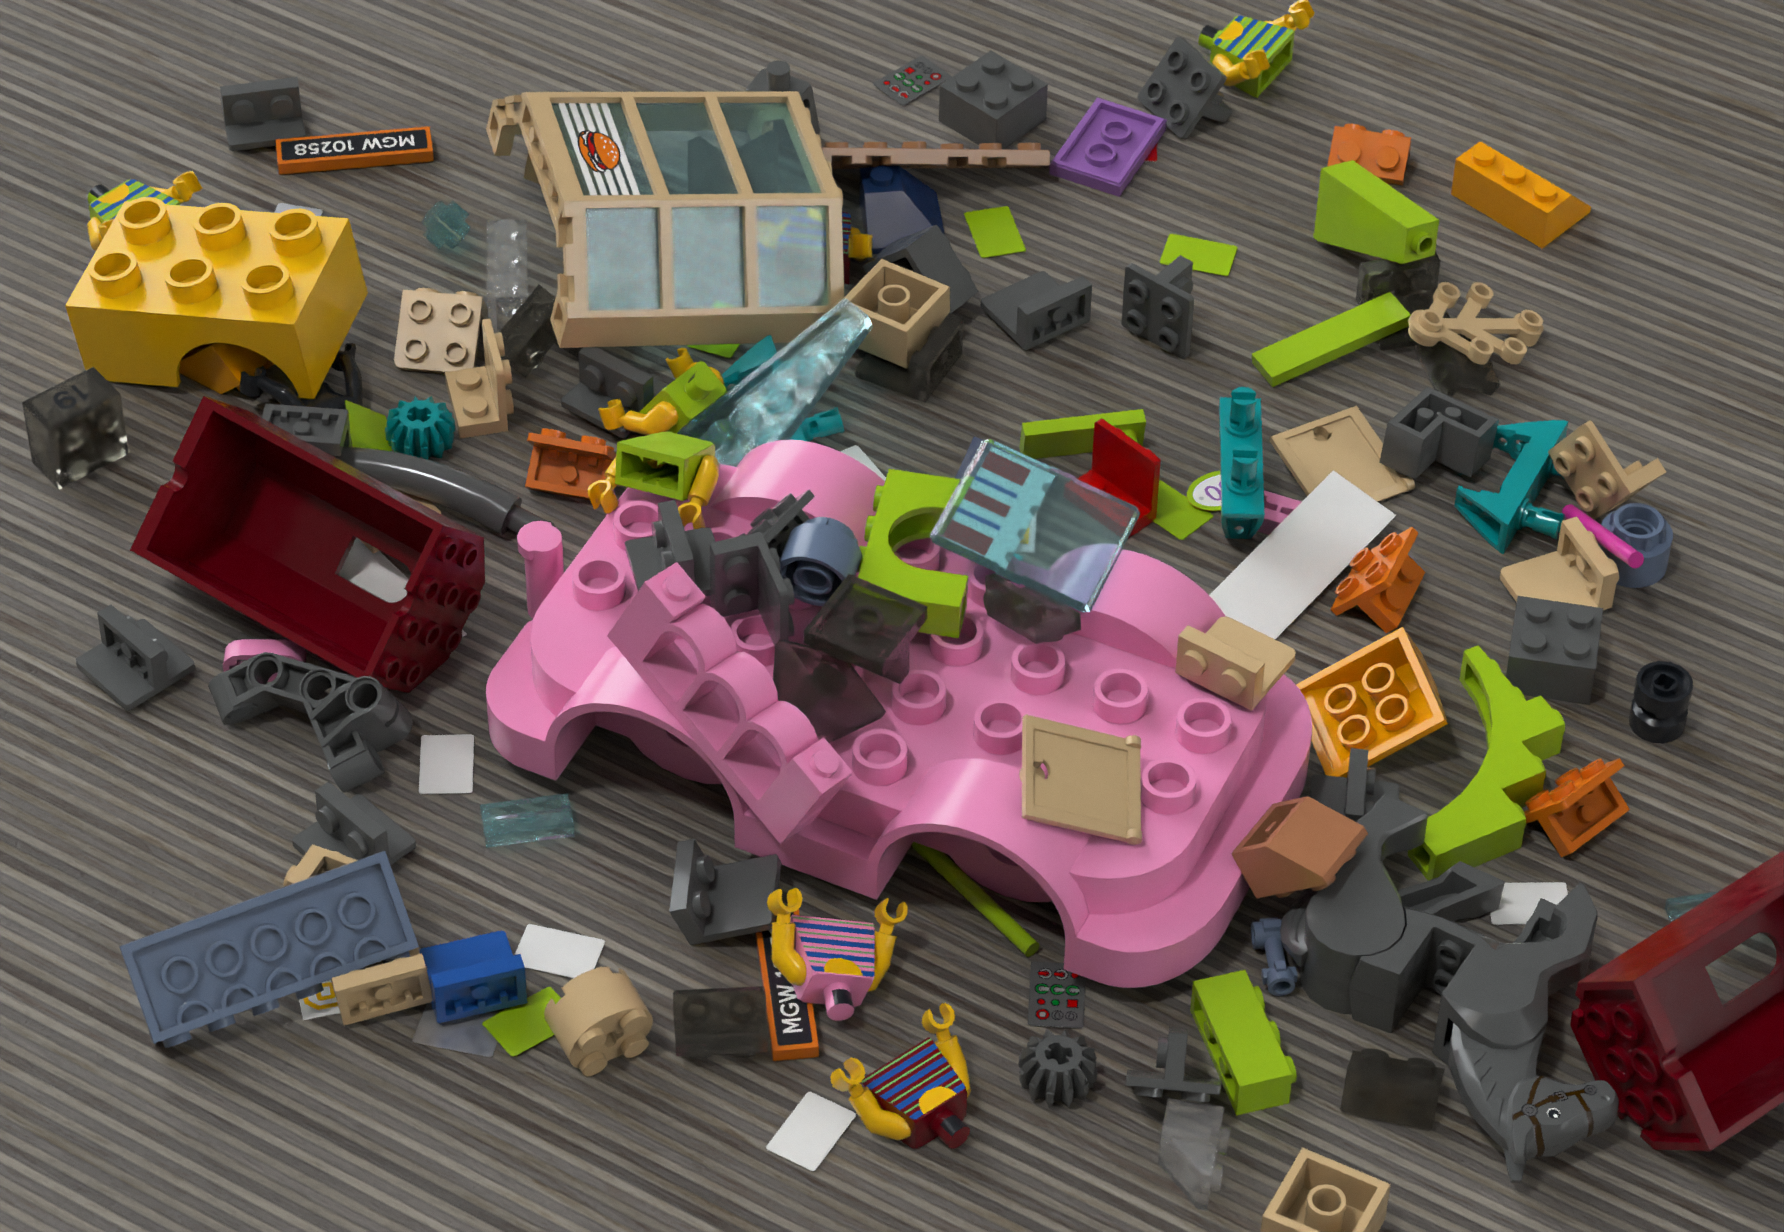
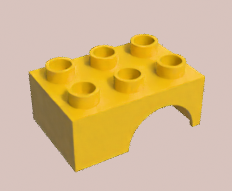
(216, 276)

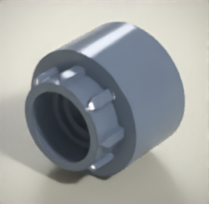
(1647, 533)
(819, 559)

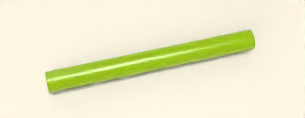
(979, 899)

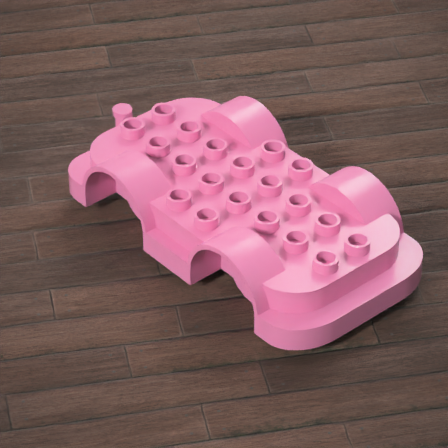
(951, 735)

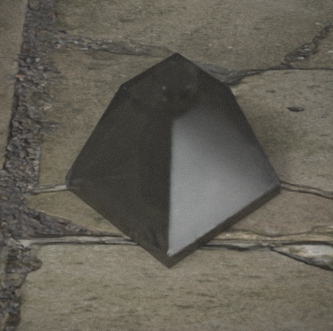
(824, 690)

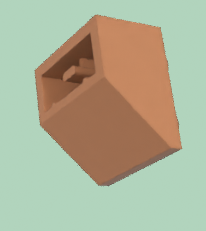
(1297, 847)

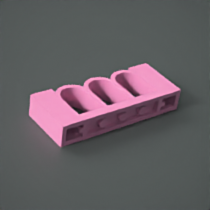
(810, 767)

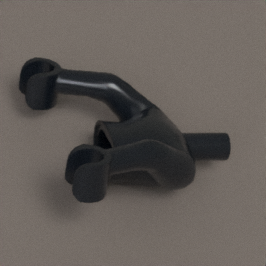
(325, 397)

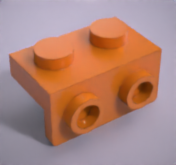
(1379, 153)

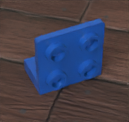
(474, 976)

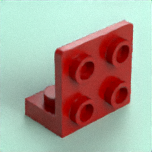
(1125, 471)

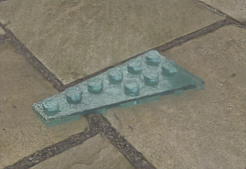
(784, 388)

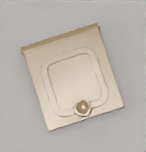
(1344, 445)
(1089, 782)

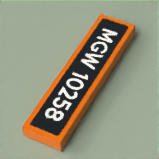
(354, 150)
(788, 1019)

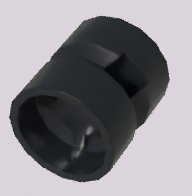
(1660, 702)

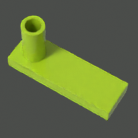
(1076, 433)

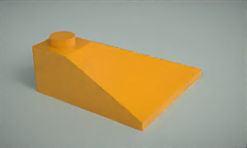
(1372, 702)

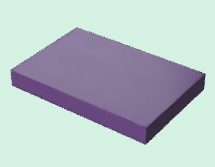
(1108, 147)

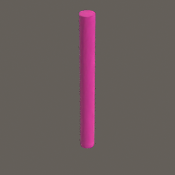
(1606, 538)

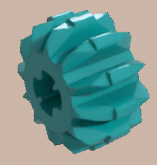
(420, 428)

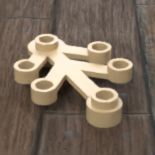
(1429, 327)

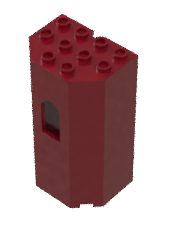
(271, 526)
(1667, 1042)

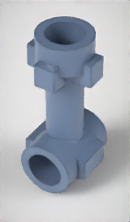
(1278, 976)

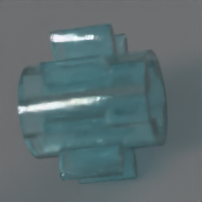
(446, 224)

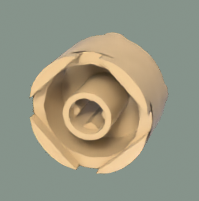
(599, 1019)

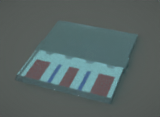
(1035, 525)

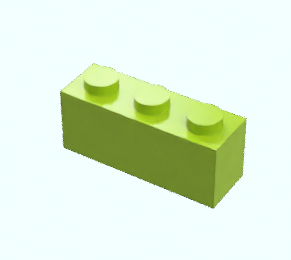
(1242, 1042)

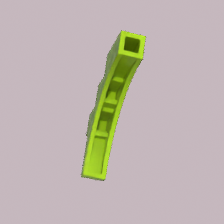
(1489, 813)

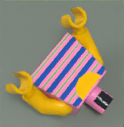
(831, 958)

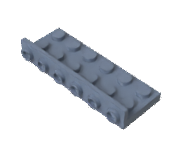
(268, 949)

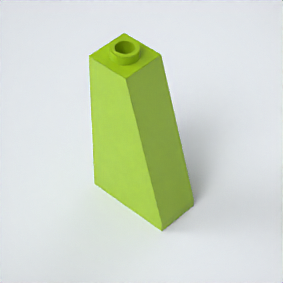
(1371, 216)

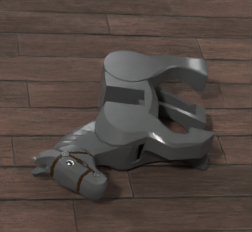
(1376, 948)

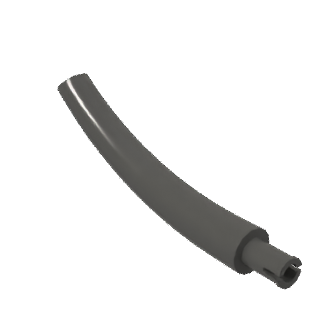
(444, 486)

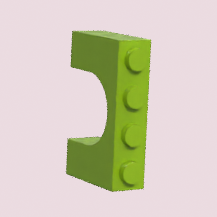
(906, 512)

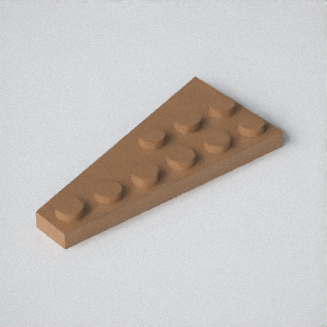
(951, 155)

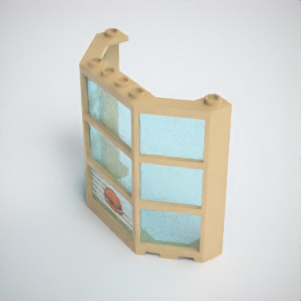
(682, 214)

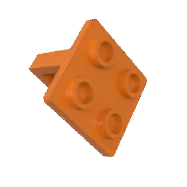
(566, 465)
(1382, 581)
(1579, 805)

